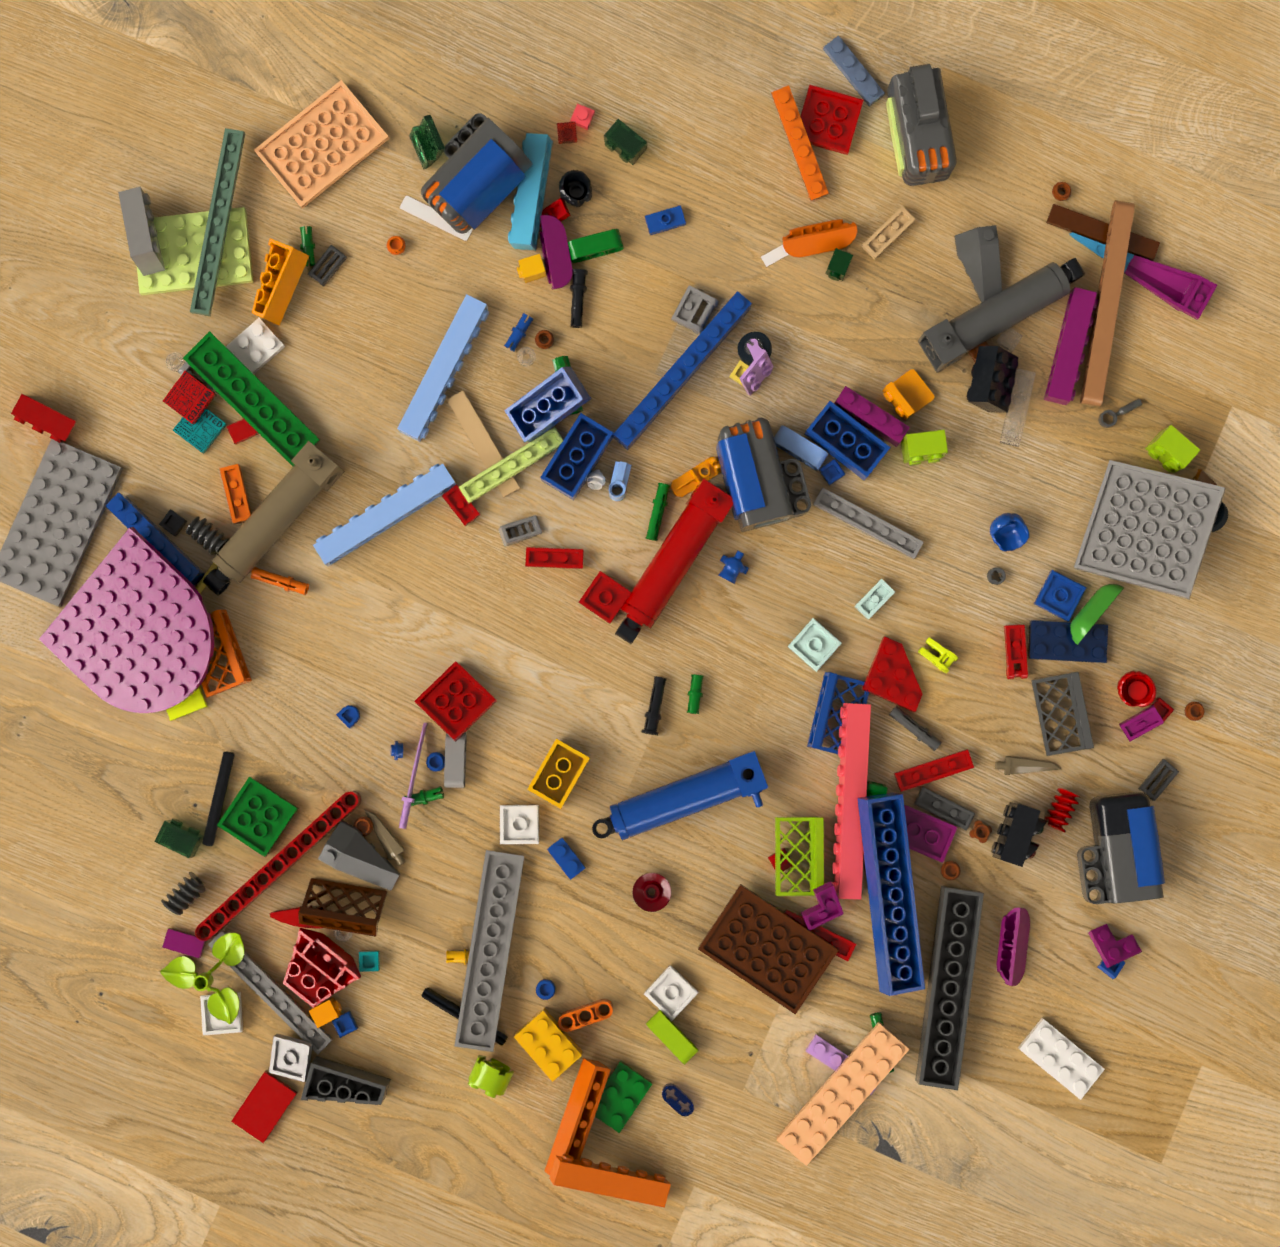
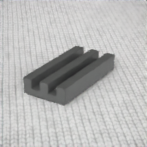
(334, 268)
(1147, 792)

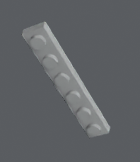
(868, 523)

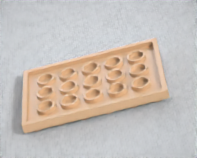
(321, 144)

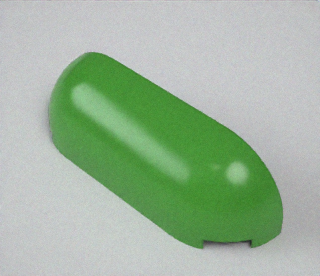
(1093, 610)

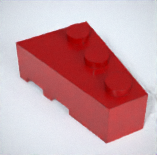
(43, 418)

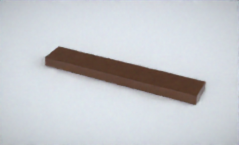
(1098, 231)

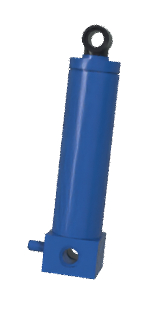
(685, 797)

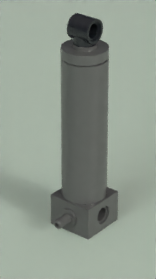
(951, 339)

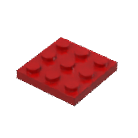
(830, 118)
(455, 701)

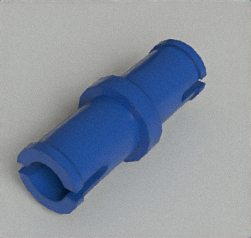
(518, 332)

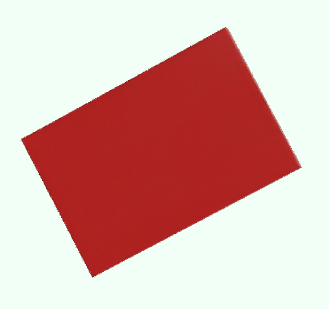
(264, 1106)

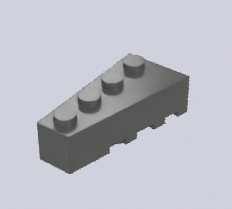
(343, 1084)

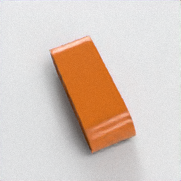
(578, 1022)

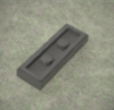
(944, 808)

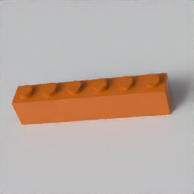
(579, 1111)
(610, 1181)

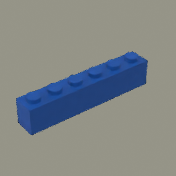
(132, 516)

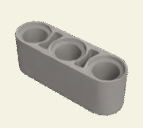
(455, 762)

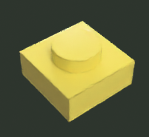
(738, 371)

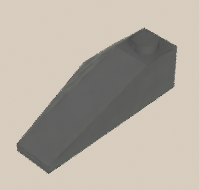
(981, 258)

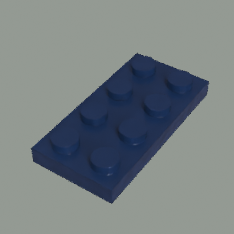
(1054, 642)

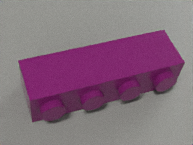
(872, 416)

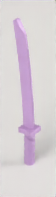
(408, 800)

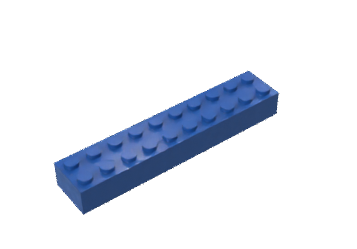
(891, 893)

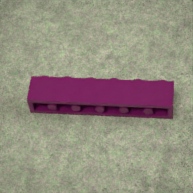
(1070, 346)

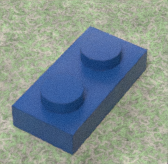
(566, 858)

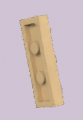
(888, 233)

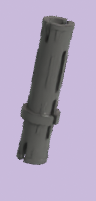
(910, 724)

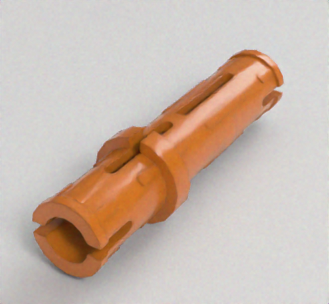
(280, 581)

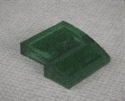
(427, 142)

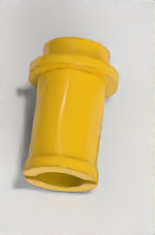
(457, 956)

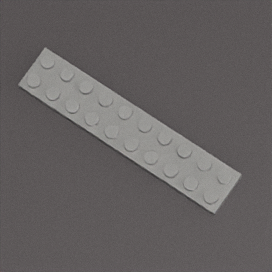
(489, 951)

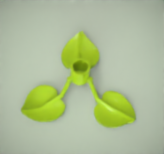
(182, 974)

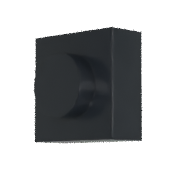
(173, 522)

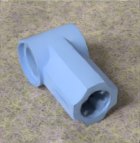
(619, 479)

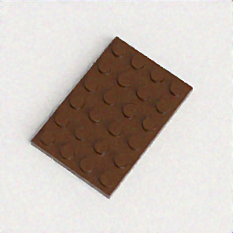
(768, 949)

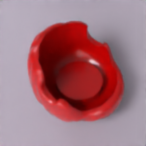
(1136, 689)

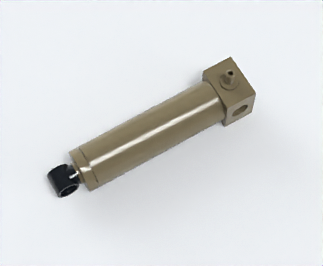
(273, 517)

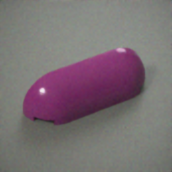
(555, 252)
(1013, 946)

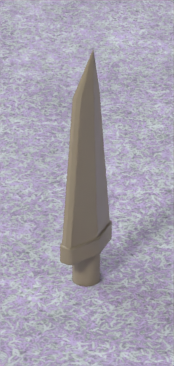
(1019, 765)
(387, 840)

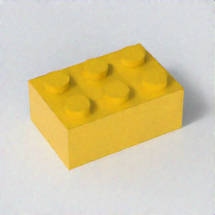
(558, 773)
(548, 1044)

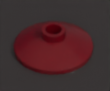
(651, 902)

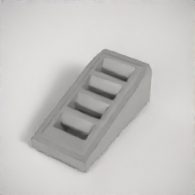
(504, 536)

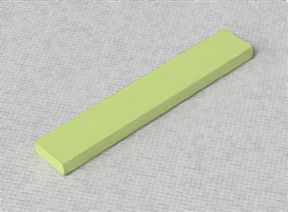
(511, 465)

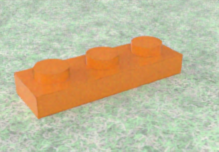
(235, 493)

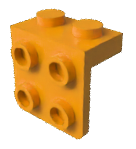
(908, 394)

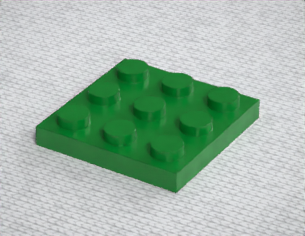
(257, 816)

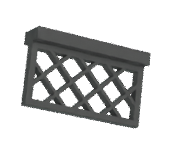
(1078, 706)

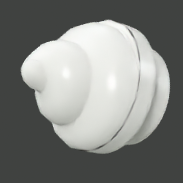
(596, 480)

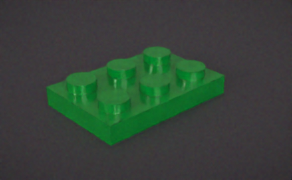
(621, 1096)

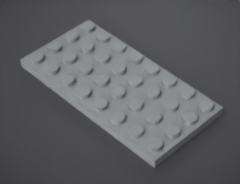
(56, 522)

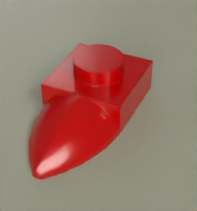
(557, 209)

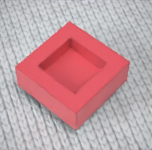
(582, 116)

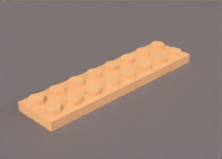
(842, 1093)

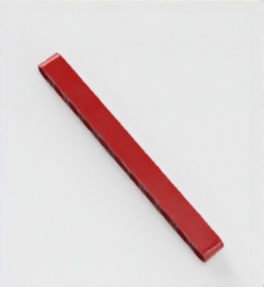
(270, 869)

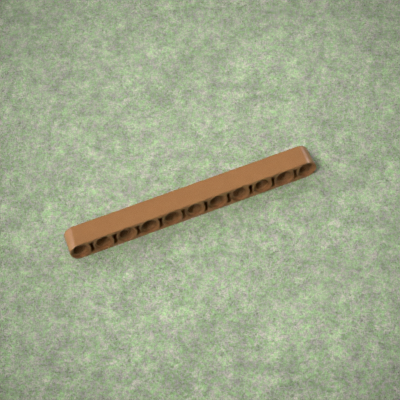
(1108, 303)

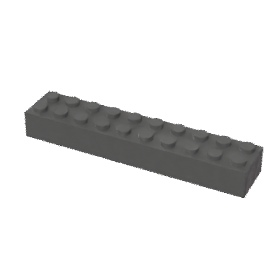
(949, 988)

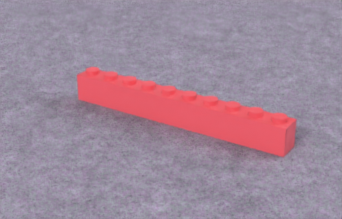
(852, 785)

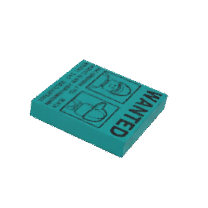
(201, 433)

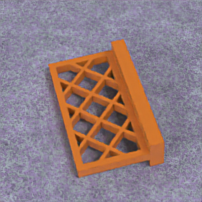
(233, 653)

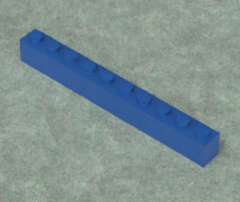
(682, 370)

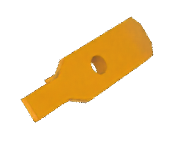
(688, 481)

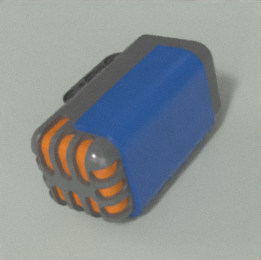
(477, 176)
(757, 477)

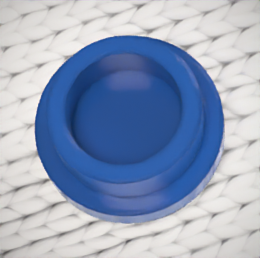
(396, 750)
(435, 761)

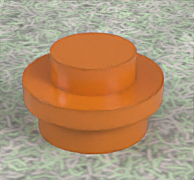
(396, 245)

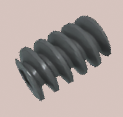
(206, 536)
(184, 895)

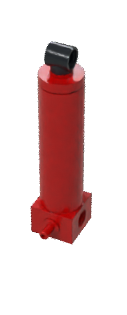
(674, 558)

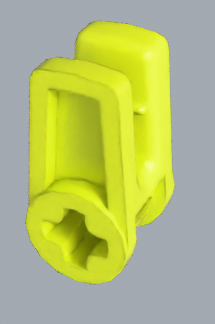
(943, 654)

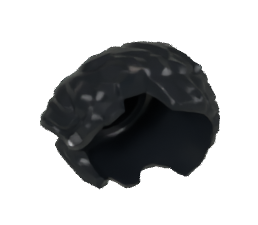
(575, 188)

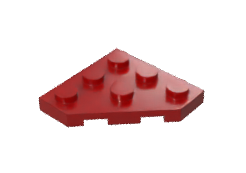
(893, 676)

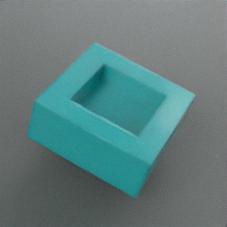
(369, 961)

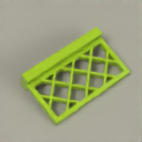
(815, 852)

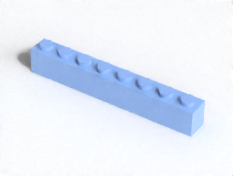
(443, 368)
(384, 515)

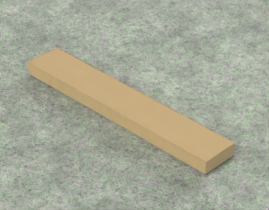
(479, 438)

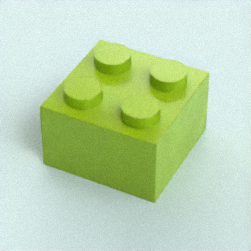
(924, 447)
(1172, 449)

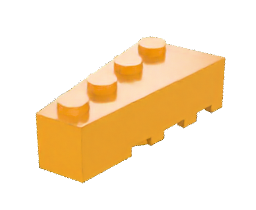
(278, 281)

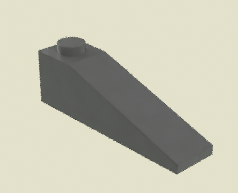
(355, 856)

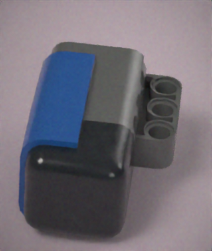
(1125, 851)

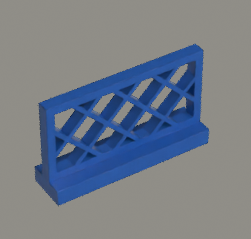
(824, 706)

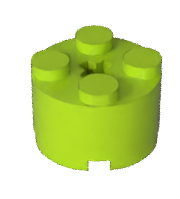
(490, 1076)

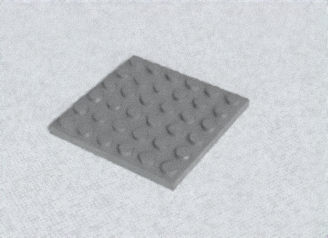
(1149, 529)

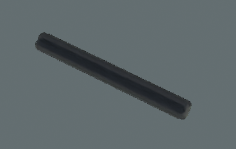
(218, 798)
(453, 1010)

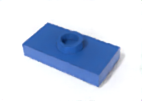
(665, 220)

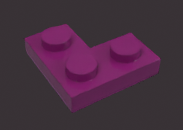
(826, 909)
(1110, 950)

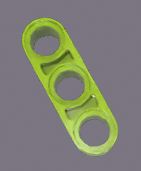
(672, 1037)

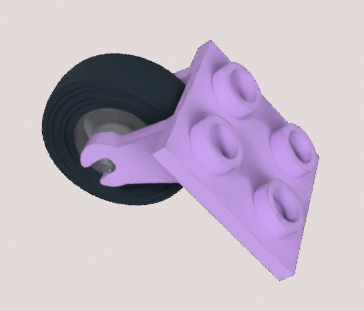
(755, 351)

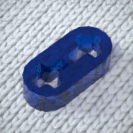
(681, 1096)

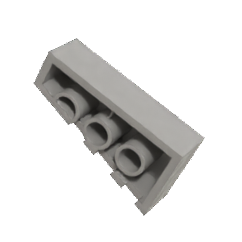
(141, 231)

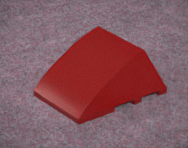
(318, 968)

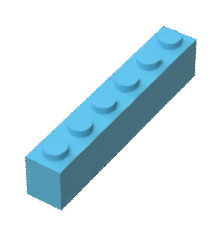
(531, 193)

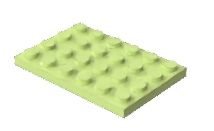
(181, 248)

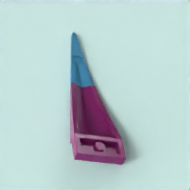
(1176, 287)

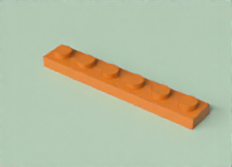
(799, 143)

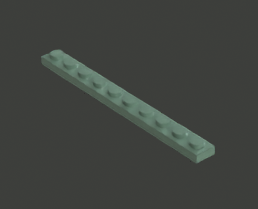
(217, 222)

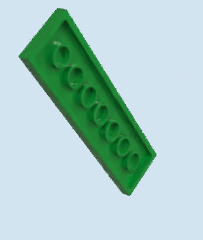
(249, 397)

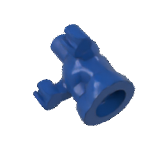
(733, 567)

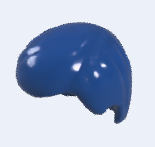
(1009, 531)

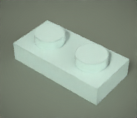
(874, 599)

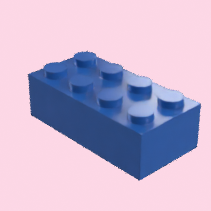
(547, 404)
(847, 440)
(577, 456)

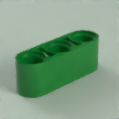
(595, 245)

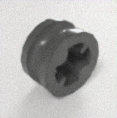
(994, 581)

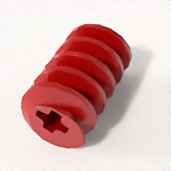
(1061, 809)

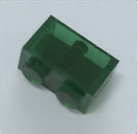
(625, 142)
(179, 838)

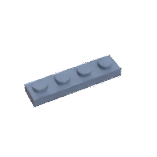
(853, 71)

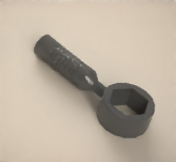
(1123, 410)

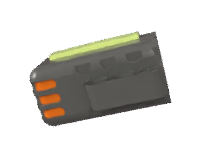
(920, 126)

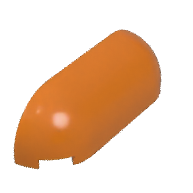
(819, 238)

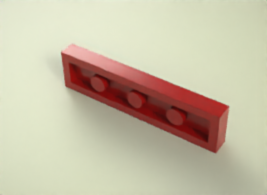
(934, 770)
(844, 945)

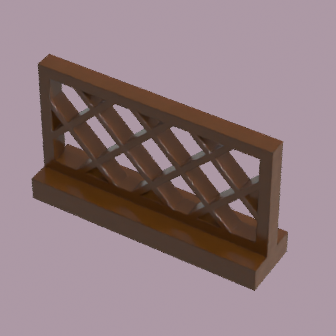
(340, 919)

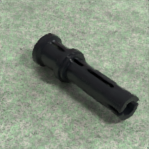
(578, 289)
(653, 714)

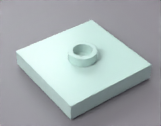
(814, 644)

